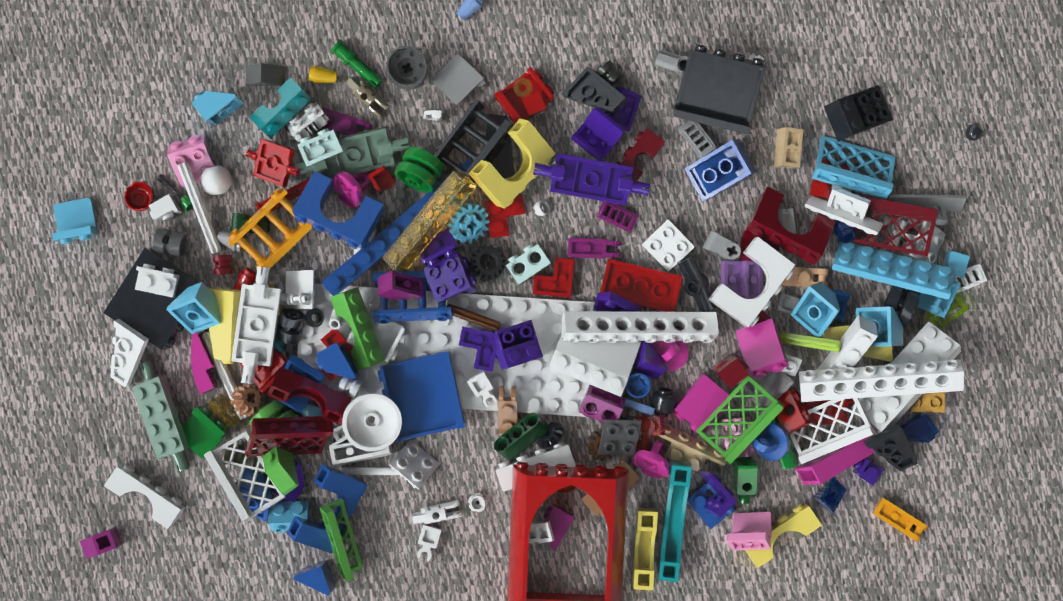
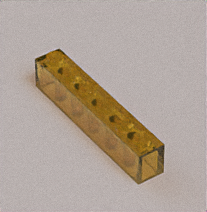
(429, 221)

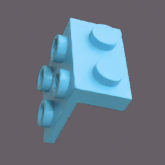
(75, 221)

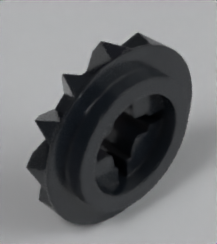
(556, 432)

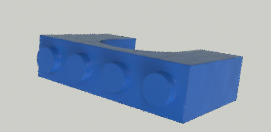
(354, 231)
(347, 488)

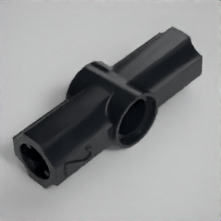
(696, 284)

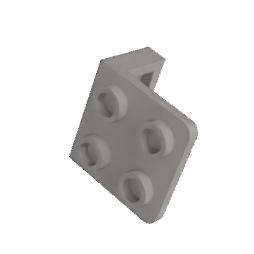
(774, 382)

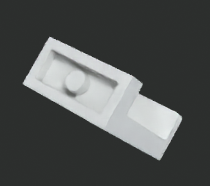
(388, 336)

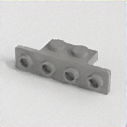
(940, 202)

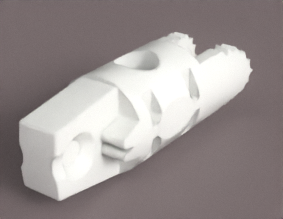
(427, 513)

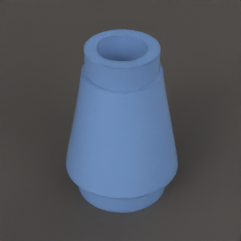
(468, 8)

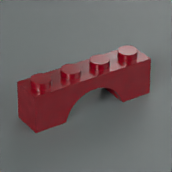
(731, 370)
(289, 385)

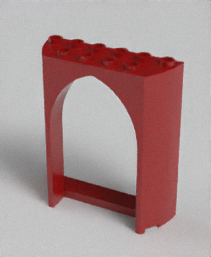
(532, 487)

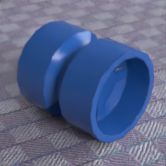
(637, 385)

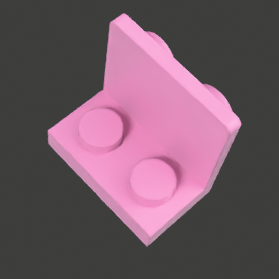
(751, 531)

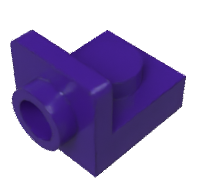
(867, 470)

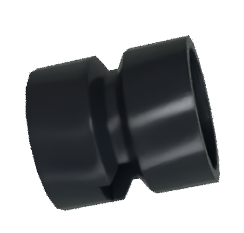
(290, 326)

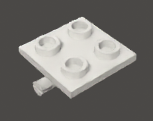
(937, 241)

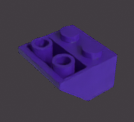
(517, 345)

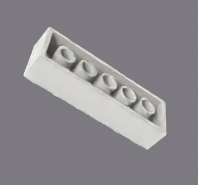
(926, 346)

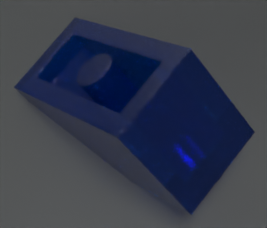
(919, 428)

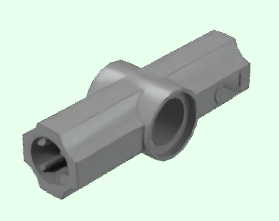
(670, 61)

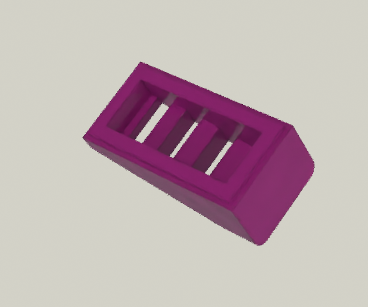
(600, 215)

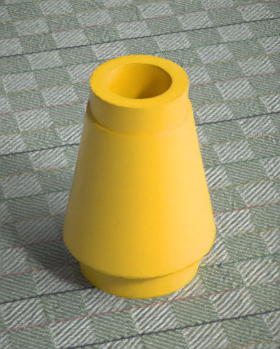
(321, 75)

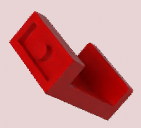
(513, 104)

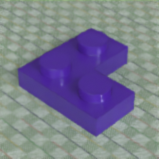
(485, 345)

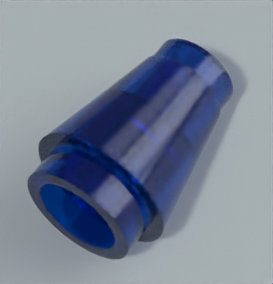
(843, 231)

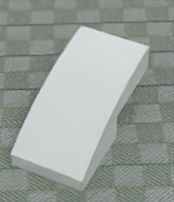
(541, 532)

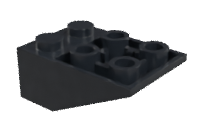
(858, 113)

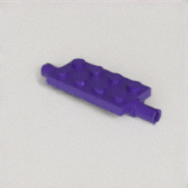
(591, 179)

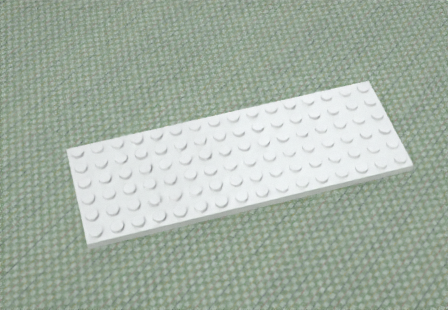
(537, 386)

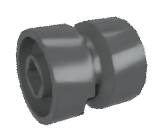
(165, 242)

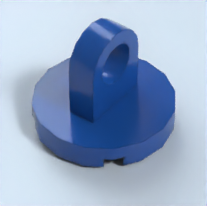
(772, 442)

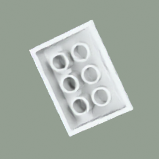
(596, 363)

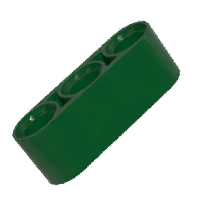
(521, 436)

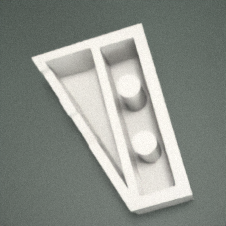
(345, 453)

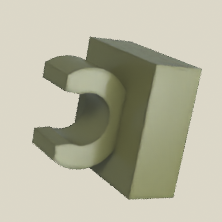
(238, 457)

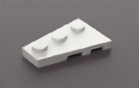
(127, 352)

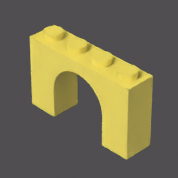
(533, 150)

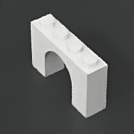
(776, 270)

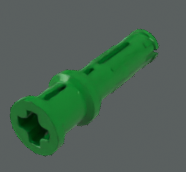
(350, 58)

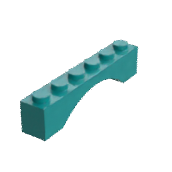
(674, 521)

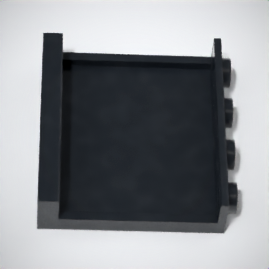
(719, 88)
(146, 310)

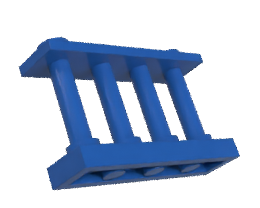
(403, 314)

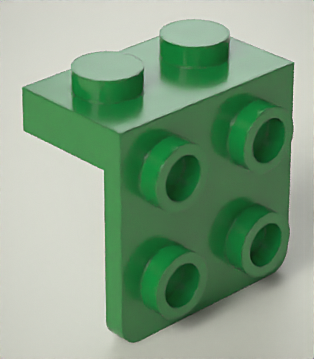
(204, 431)

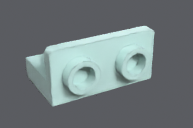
(319, 147)

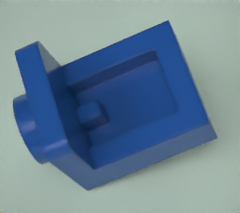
(842, 299)

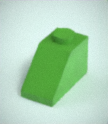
(281, 469)

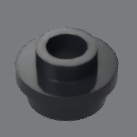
(319, 317)

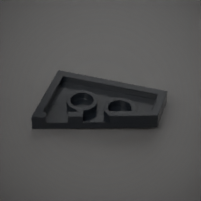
(595, 92)
(893, 447)

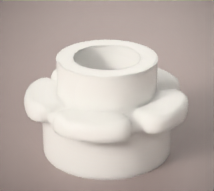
(477, 507)

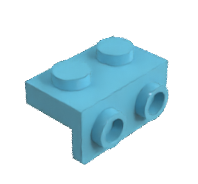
(283, 513)

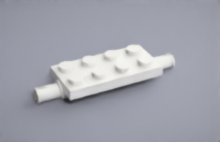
(256, 325)

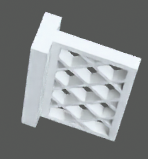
(840, 440)
(230, 487)

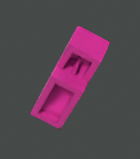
(201, 365)

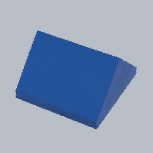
(317, 577)

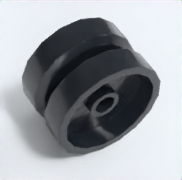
(903, 303)

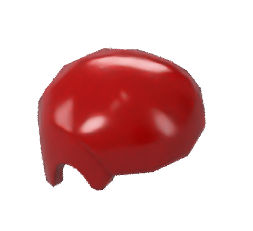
(138, 196)

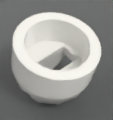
(545, 206)

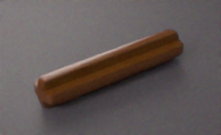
(474, 318)

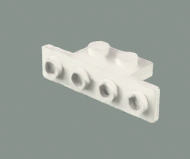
(846, 208)

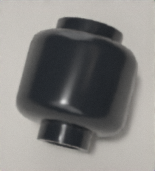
(664, 401)

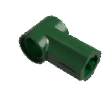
(239, 220)

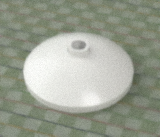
(374, 434)

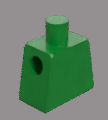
(745, 478)

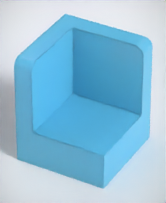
(956, 261)

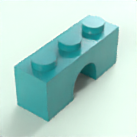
(292, 101)

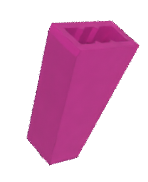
(829, 465)

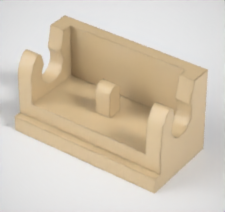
(788, 148)

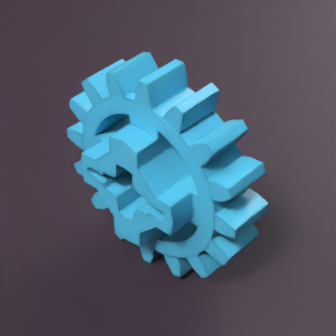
(468, 223)

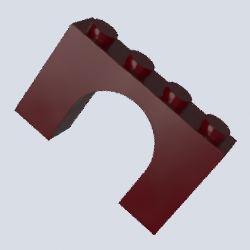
(766, 225)

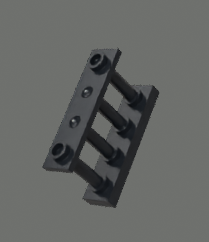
(491, 146)

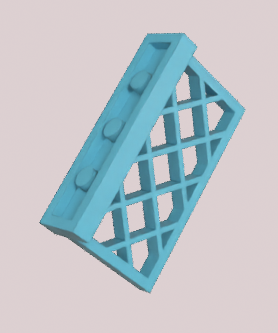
(852, 179)

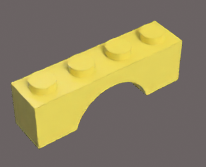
(800, 520)
(644, 549)

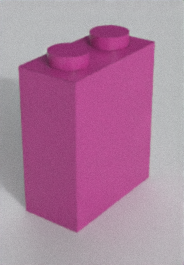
(762, 348)
(700, 402)

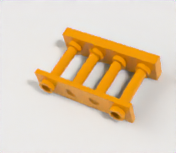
(277, 249)

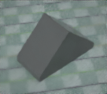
(264, 75)

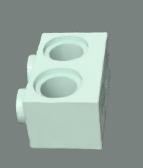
(530, 267)

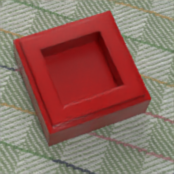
(534, 103)

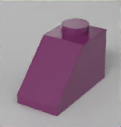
(399, 286)
(560, 522)

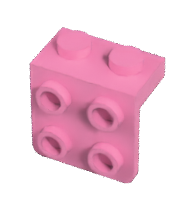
(191, 151)

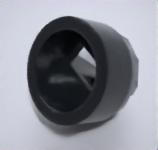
(973, 132)

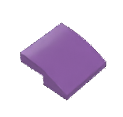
(742, 277)

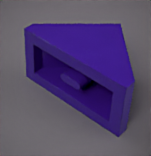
(648, 361)

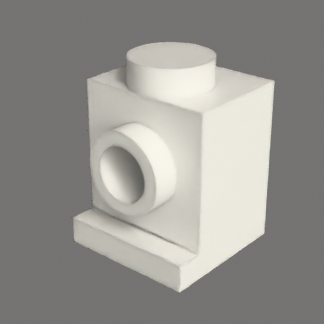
(164, 208)

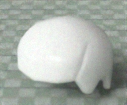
(216, 180)

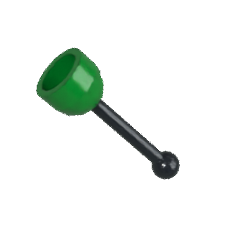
(185, 201)

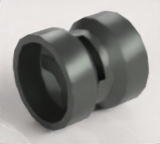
(609, 73)

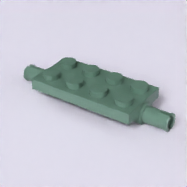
(360, 154)
(161, 417)

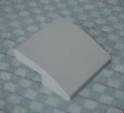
(457, 79)

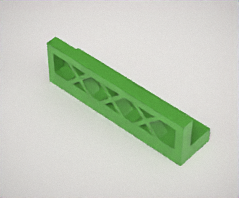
(336, 539)

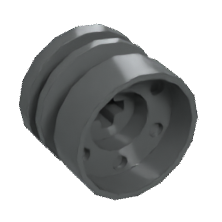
(402, 58)

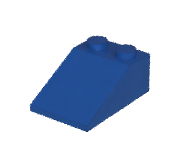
(721, 169)

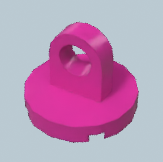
(349, 189)
(673, 354)
(652, 461)

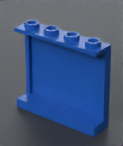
(424, 394)

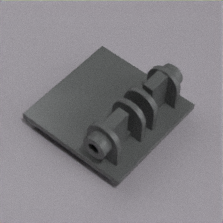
(619, 436)

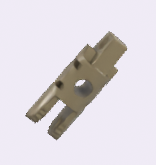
(360, 90)

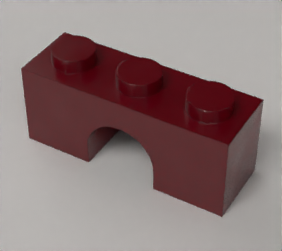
(647, 144)

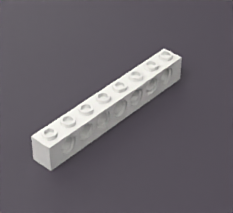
(705, 321)
(881, 380)

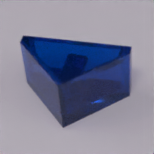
(830, 495)

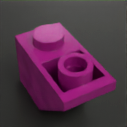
(101, 542)

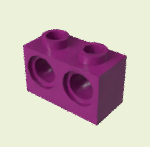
(602, 402)

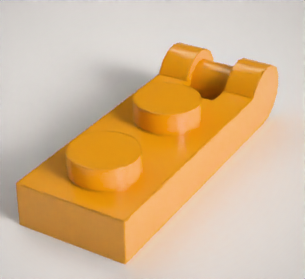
(899, 519)

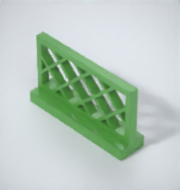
(752, 430)

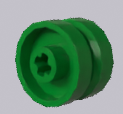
(419, 169)

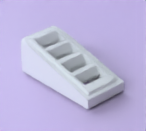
(980, 276)

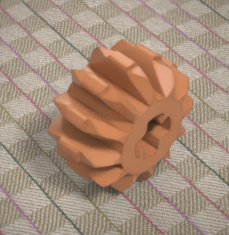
(254, 400)

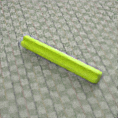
(810, 342)

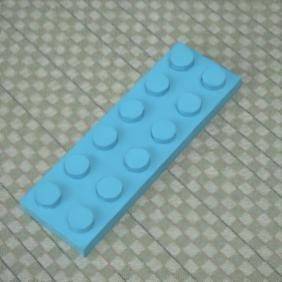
(894, 269)

